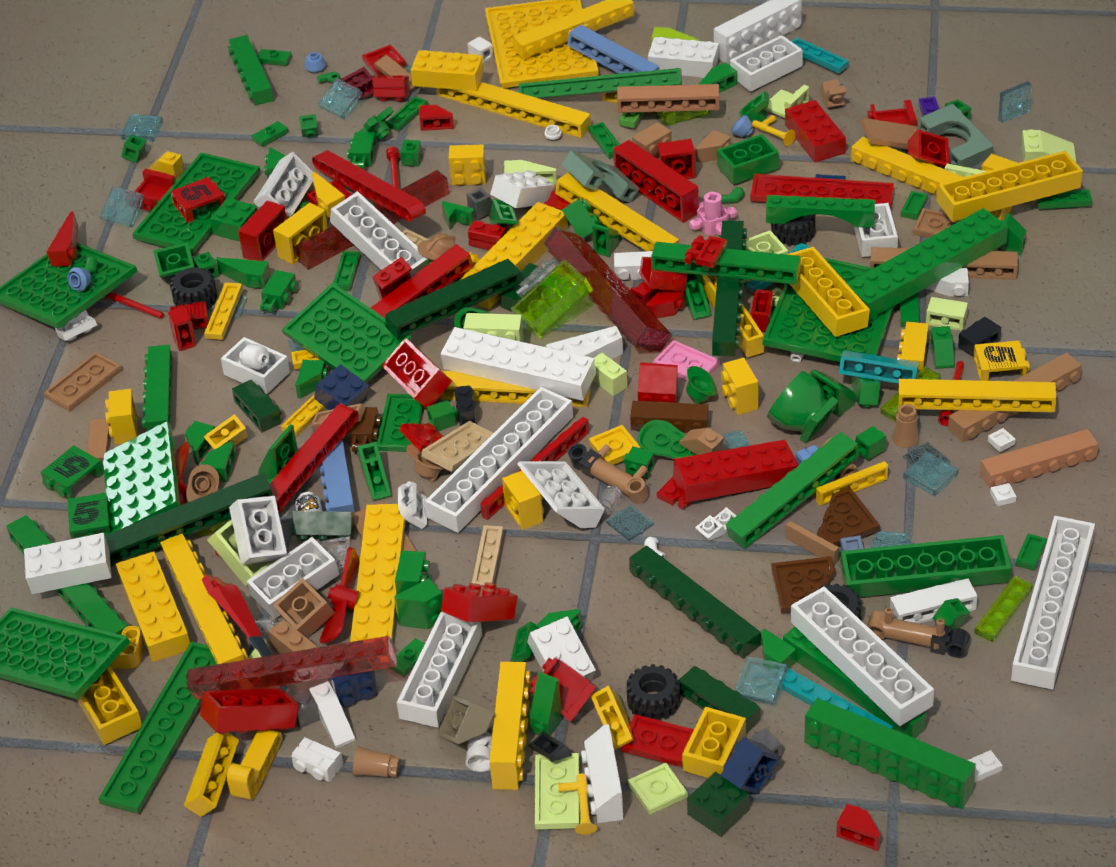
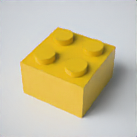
(467, 164)
(740, 386)
(121, 416)
(522, 500)

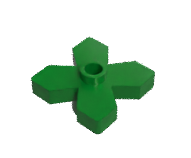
(378, 125)

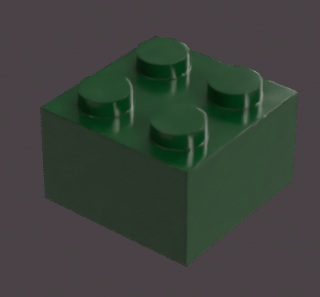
(718, 804)

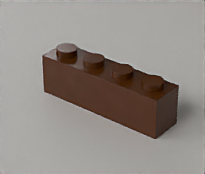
(681, 415)

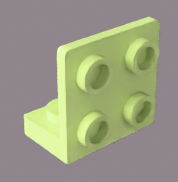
(784, 100)

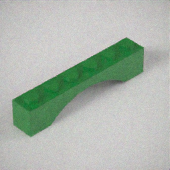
(855, 211)

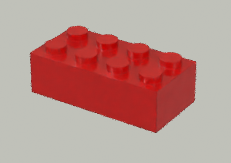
(815, 131)
(417, 373)
(248, 710)

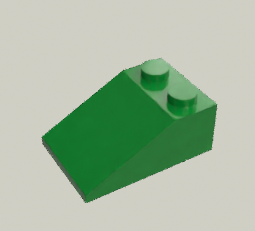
(279, 453)

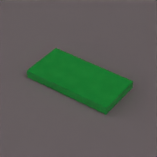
(398, 410)

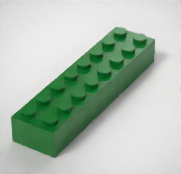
(925, 565)
(890, 753)

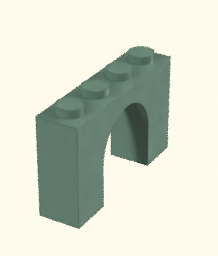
(951, 120)
(594, 172)

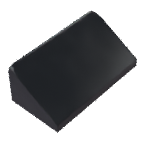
(549, 747)

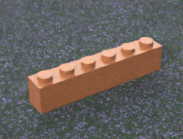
(668, 98)
(1039, 459)

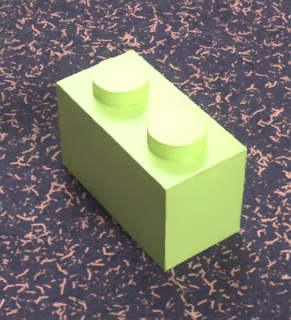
(947, 313)
(610, 375)

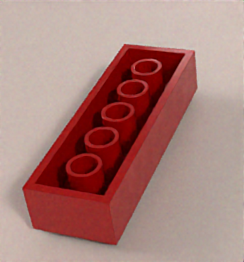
(657, 181)
(733, 470)

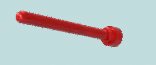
(393, 155)
(136, 305)
(944, 415)

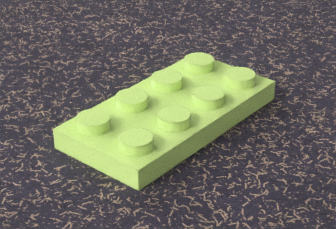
(553, 808)

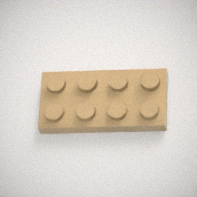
(456, 446)

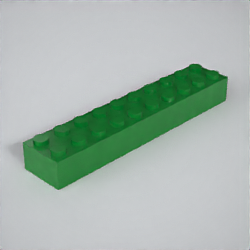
(929, 261)

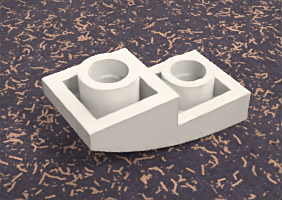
(715, 527)

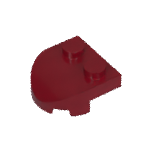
(361, 80)

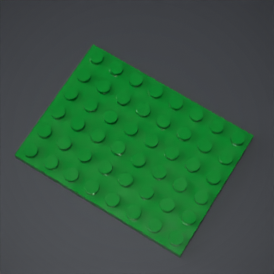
(801, 331)

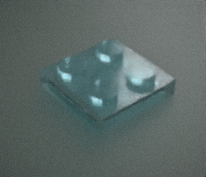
(340, 98)
(1015, 102)
(142, 126)
(122, 206)
(930, 473)
(761, 680)

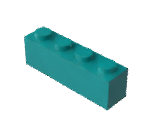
(877, 367)

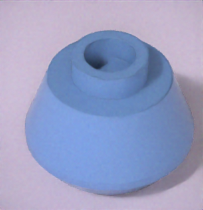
(315, 62)
(742, 127)
(79, 278)

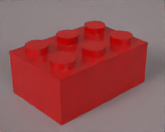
(257, 233)
(479, 602)

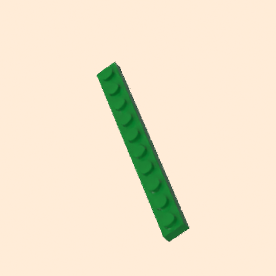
(600, 84)

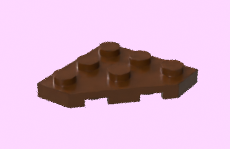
(846, 518)
(800, 578)

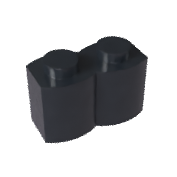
(465, 404)

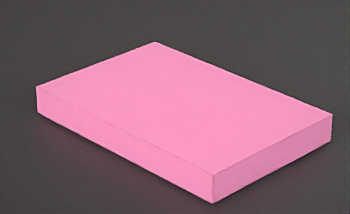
(684, 357)

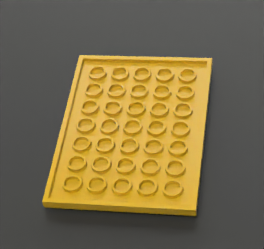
(552, 64)

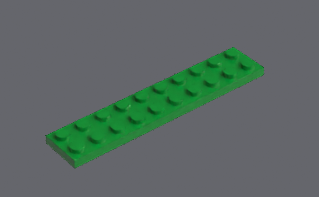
(157, 736)

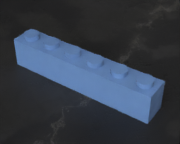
(607, 52)
(336, 481)

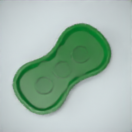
(662, 439)

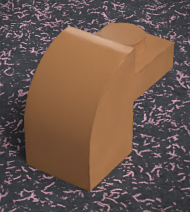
(832, 93)

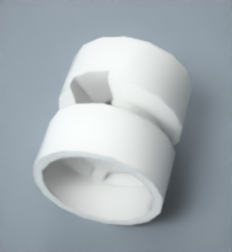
(479, 752)

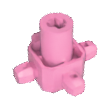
(711, 214)

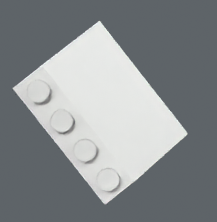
(564, 491)

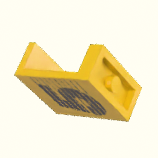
(1000, 357)

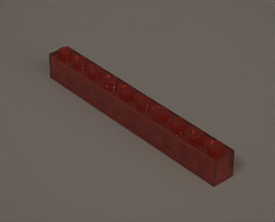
(332, 241)
(294, 666)

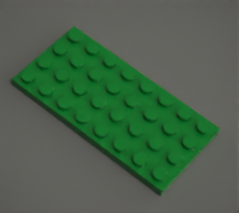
(166, 225)
(55, 652)

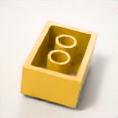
(296, 229)
(713, 742)

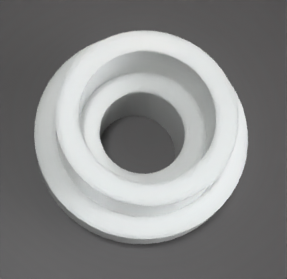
(552, 132)

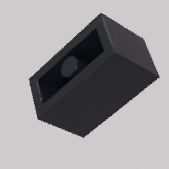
(980, 332)

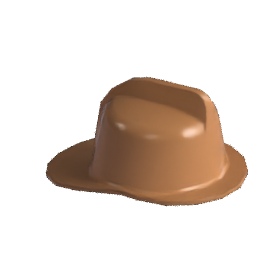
(436, 246)
(422, 465)
(201, 482)

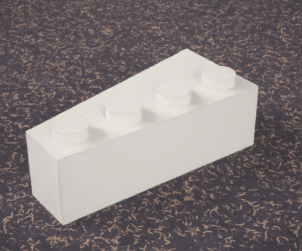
(593, 343)

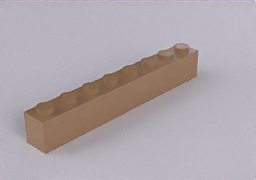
(990, 266)
(969, 423)

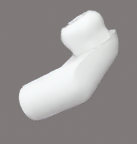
(652, 543)

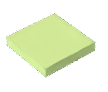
(657, 788)

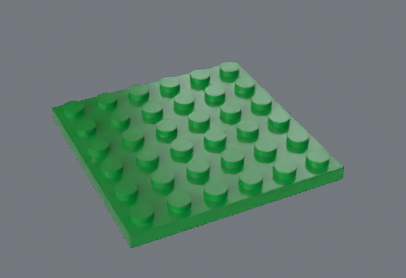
(46, 295)

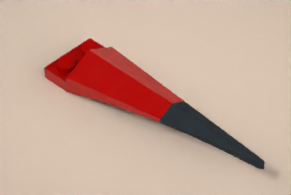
(233, 602)

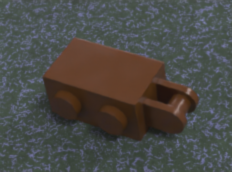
(366, 430)

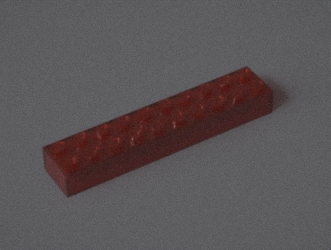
(609, 291)

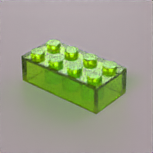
(552, 298)

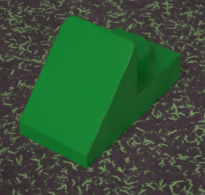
(756, 107)
(456, 213)

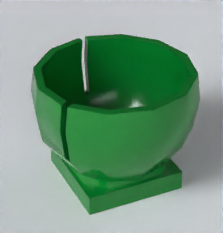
(802, 406)

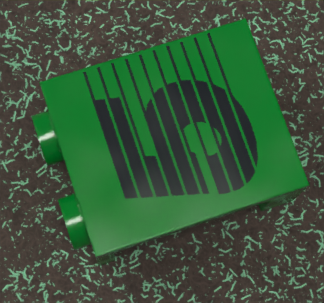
(69, 470)
(88, 515)

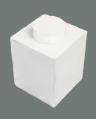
(481, 47)

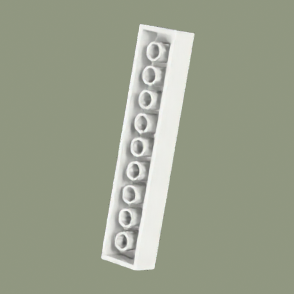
(516, 440)
(1053, 603)

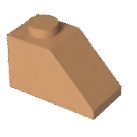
(708, 147)
(702, 441)

